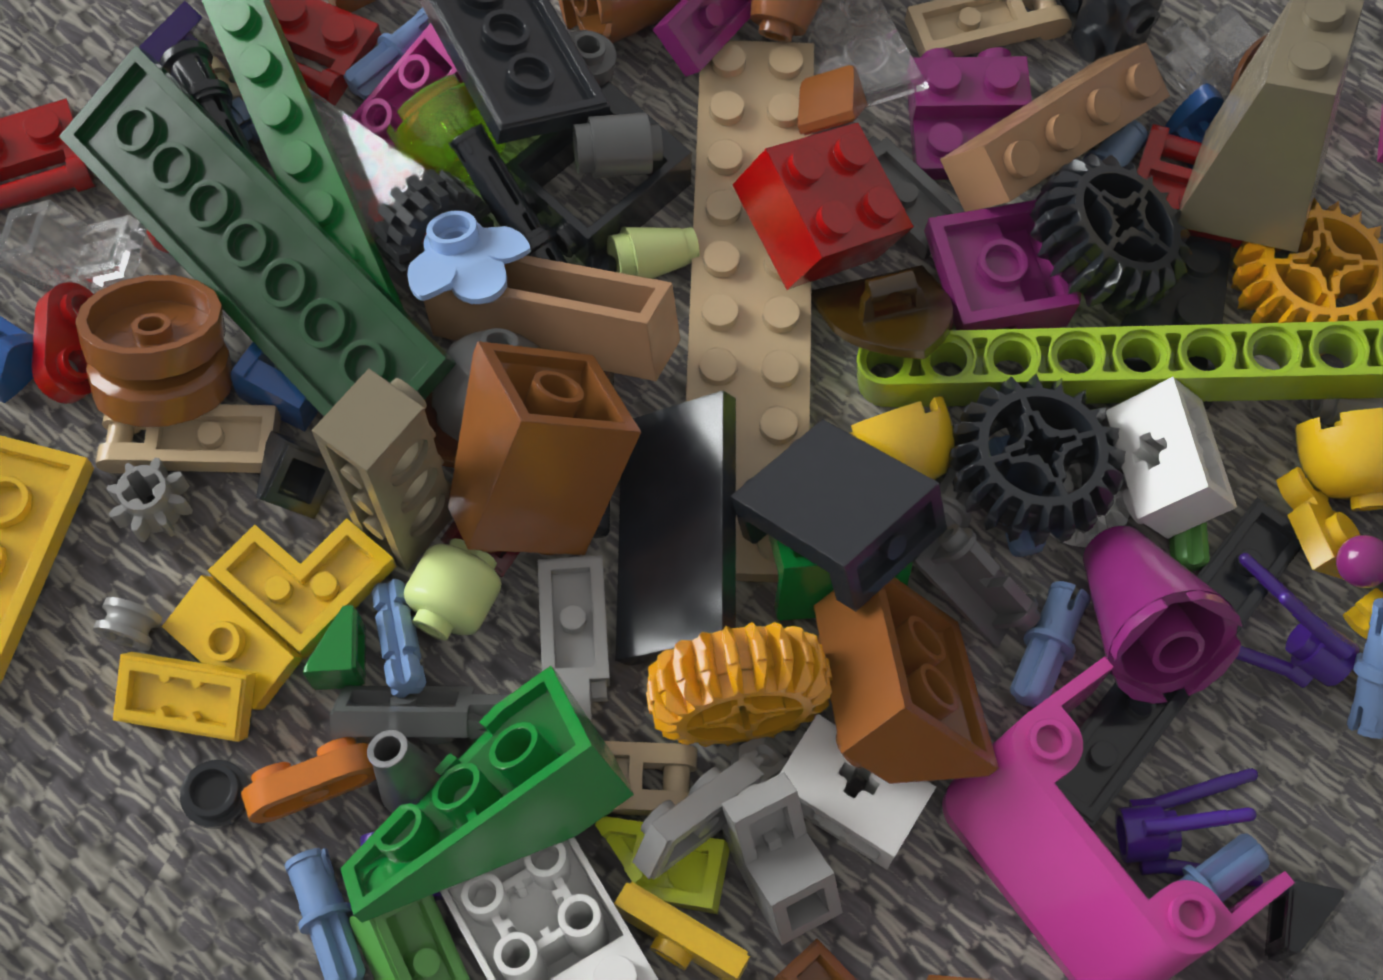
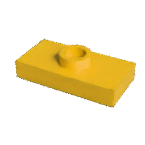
(229, 635)
(184, 696)
(679, 936)

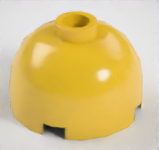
(912, 436)
(1345, 458)

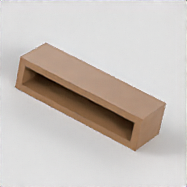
(1055, 128)
(574, 309)

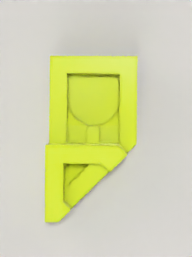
(689, 884)

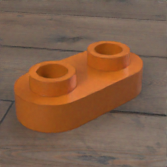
(288, 789)

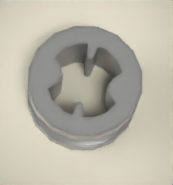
(127, 623)

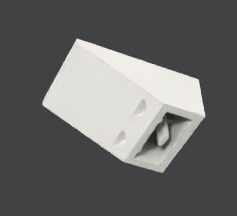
(546, 921)

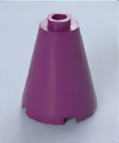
(1157, 617)

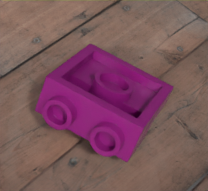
(962, 101)
(994, 270)

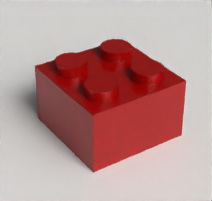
(822, 204)

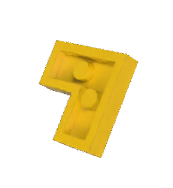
(303, 597)

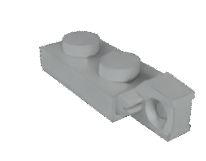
(575, 626)
(681, 828)

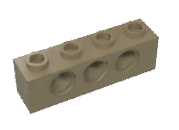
(387, 465)

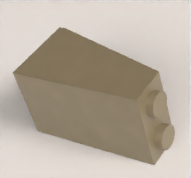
(1274, 130)

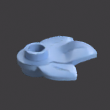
(465, 259)

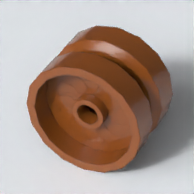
(155, 350)

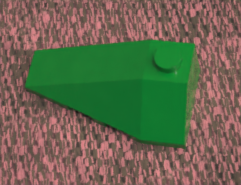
(515, 791)

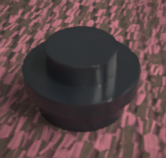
(213, 794)

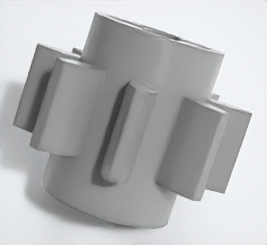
(161, 512)

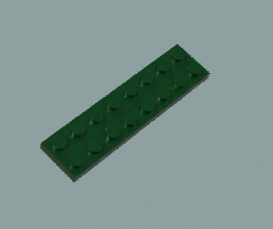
(247, 238)

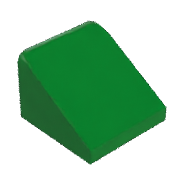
(340, 653)

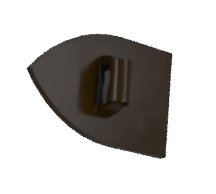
(889, 313)

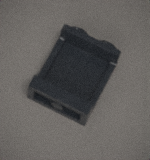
(843, 510)

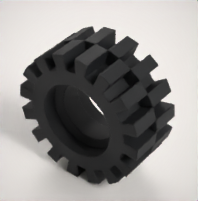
(416, 207)

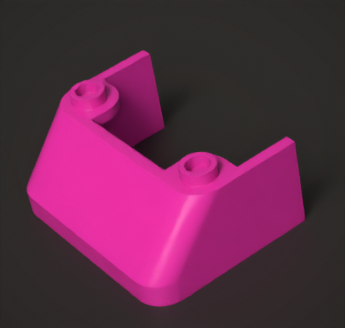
(1064, 875)

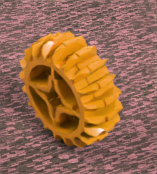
(1332, 261)
(738, 684)

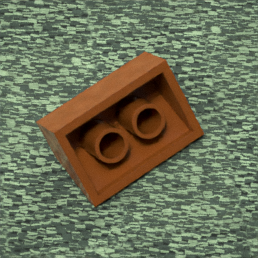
(903, 689)

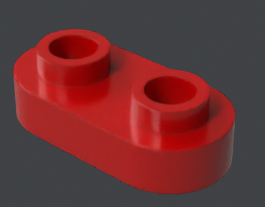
(58, 342)

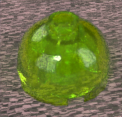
(434, 120)

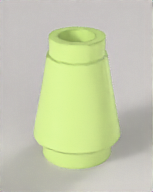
(652, 250)

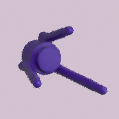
(1314, 645)
(1150, 833)

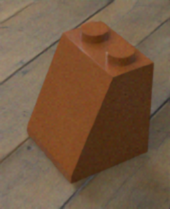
(537, 450)

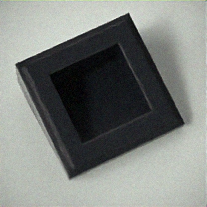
(293, 475)
(1297, 917)

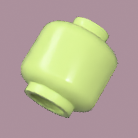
(452, 590)

